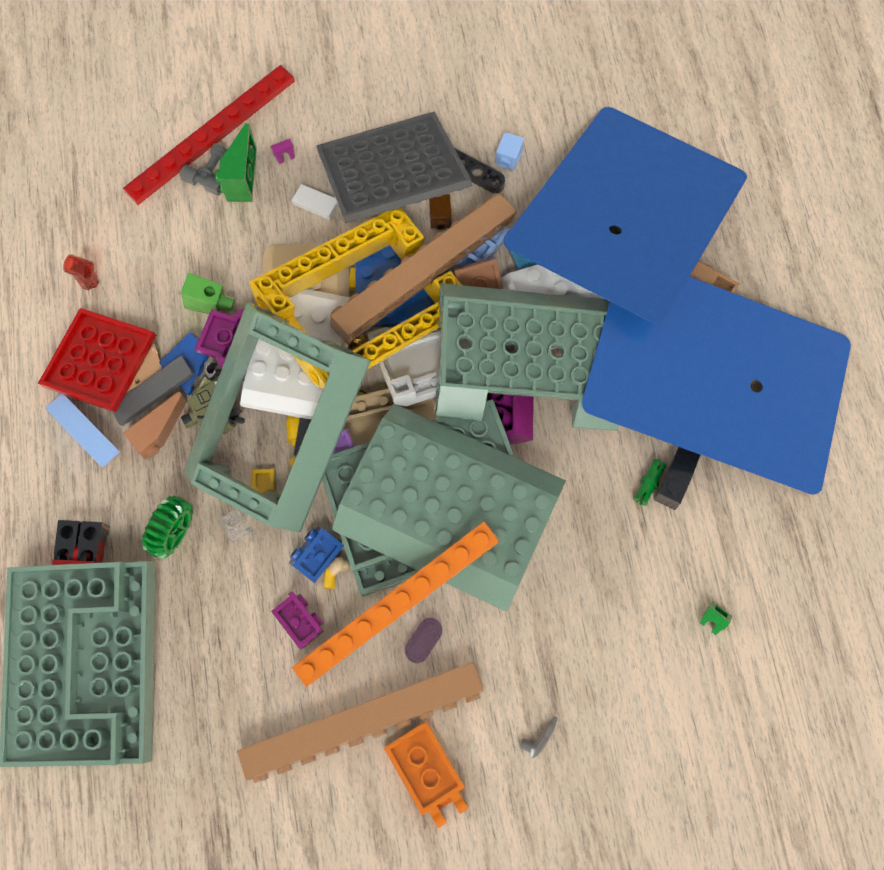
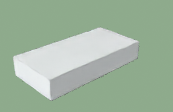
(315, 201)

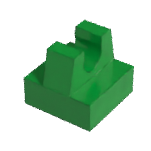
(718, 616)

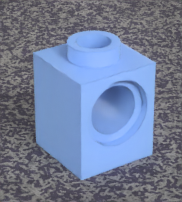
(509, 151)

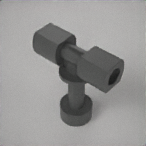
(204, 174)

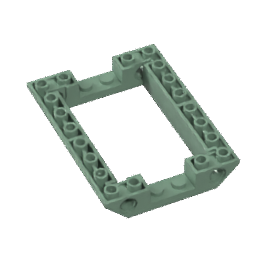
(345, 378)

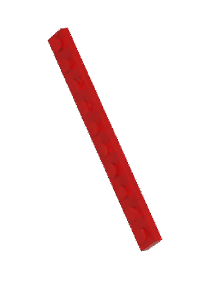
(208, 134)

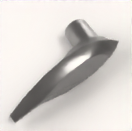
(542, 739)

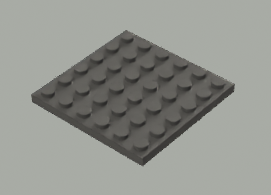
(392, 167)

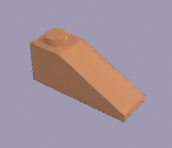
(154, 429)

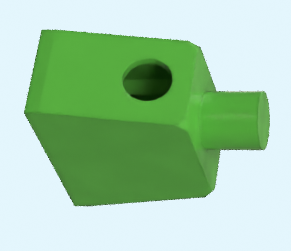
(203, 295)

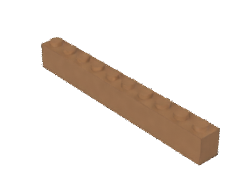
(422, 268)
(360, 721)

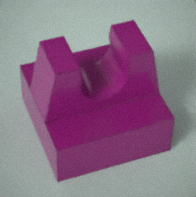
(281, 148)

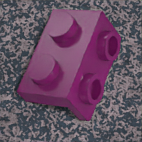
(297, 620)

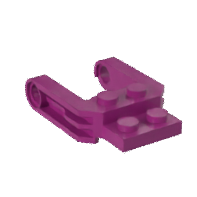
(218, 335)

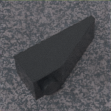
(677, 478)

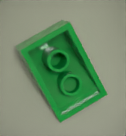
(238, 167)

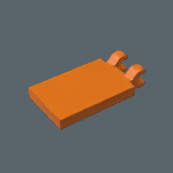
(426, 772)

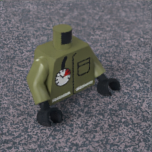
(200, 400)

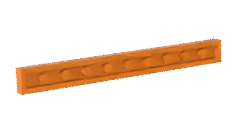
(396, 603)

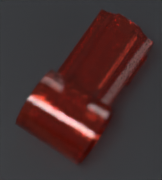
(81, 270)

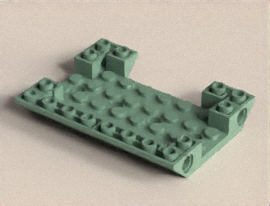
(534, 326)

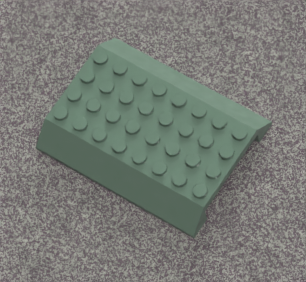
(433, 486)

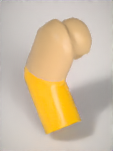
(337, 565)

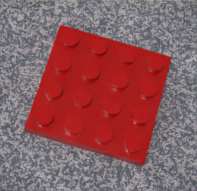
(97, 359)

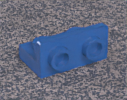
(315, 553)

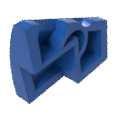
(186, 348)

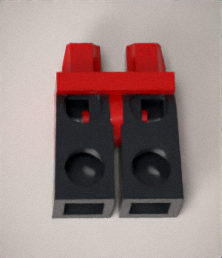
(79, 542)

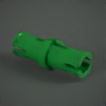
(649, 482)

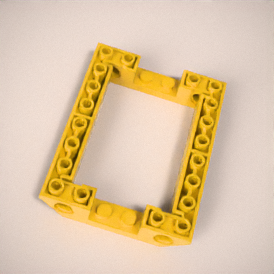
(390, 228)

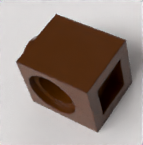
(440, 212)

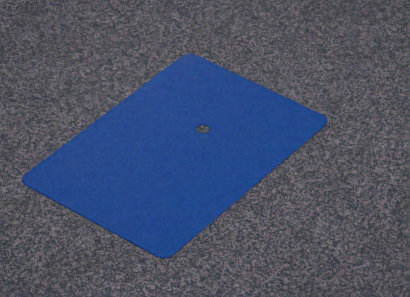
(649, 186)
(694, 377)

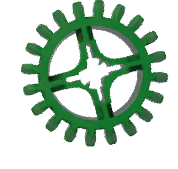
(167, 527)

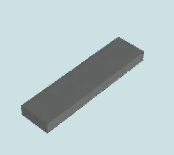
(153, 389)

